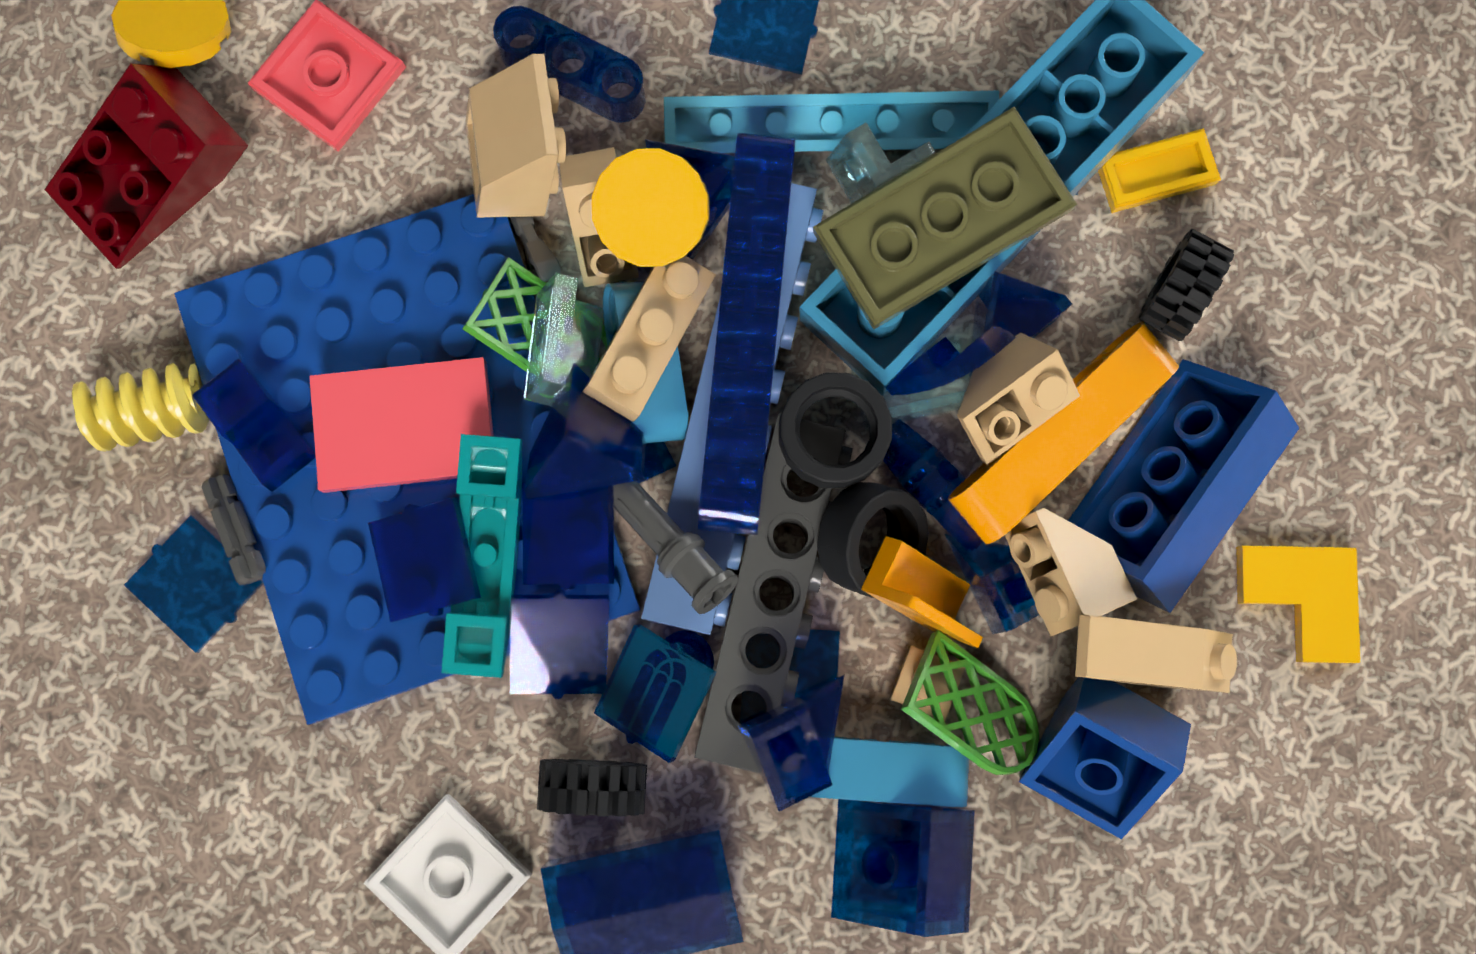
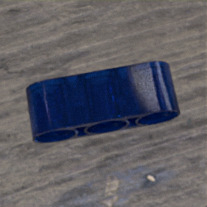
(558, 43)

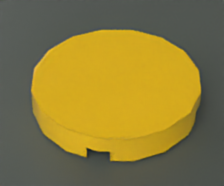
(171, 30)
(650, 207)

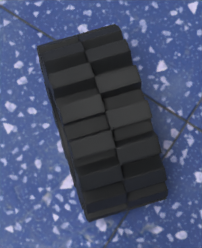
(1186, 285)
(592, 787)

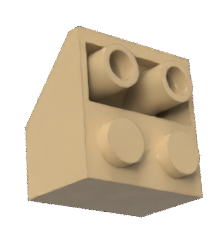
(515, 140)

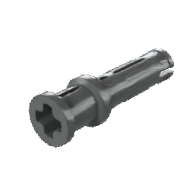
(678, 553)

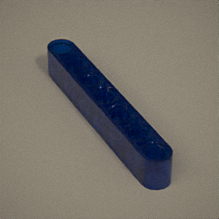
(746, 334)

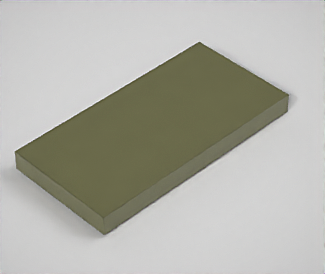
(944, 217)

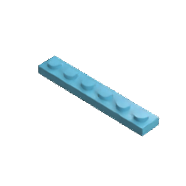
(822, 120)

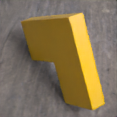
(1321, 588)

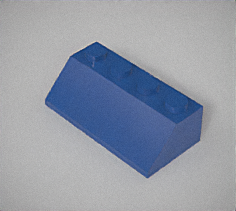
(1185, 477)

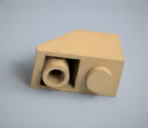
(579, 180)
(1014, 395)
(1067, 570)

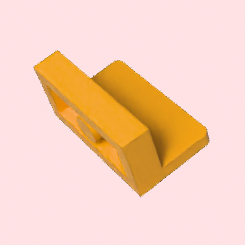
(919, 589)

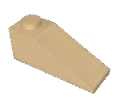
(1154, 654)

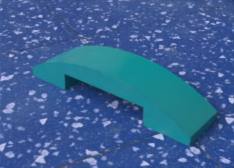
(491, 509)

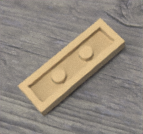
(648, 336)

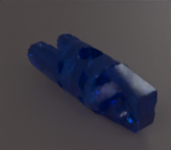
(930, 479)

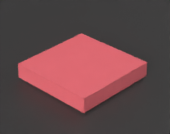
(327, 75)

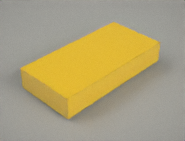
(1159, 170)

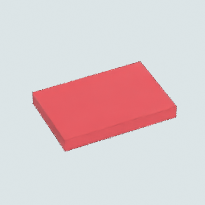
(397, 422)

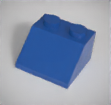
(1108, 754)

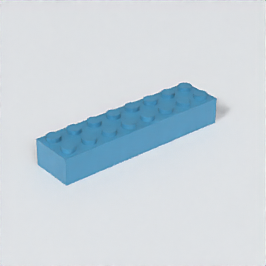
(1081, 108)

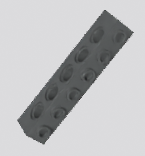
(720, 735)

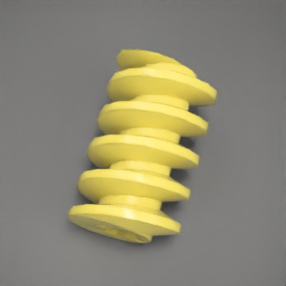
(139, 411)

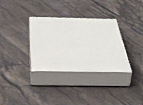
(447, 878)

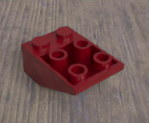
(143, 161)

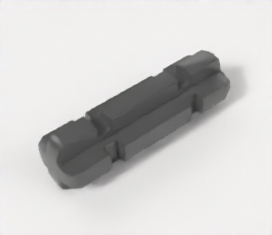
(234, 529)

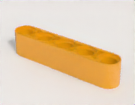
(1110, 391)

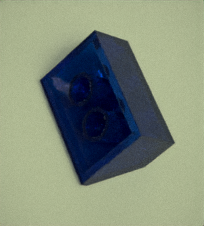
(644, 897)

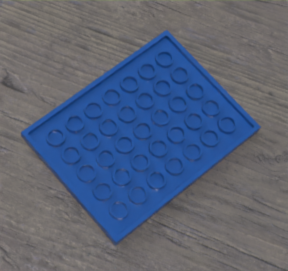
(347, 307)

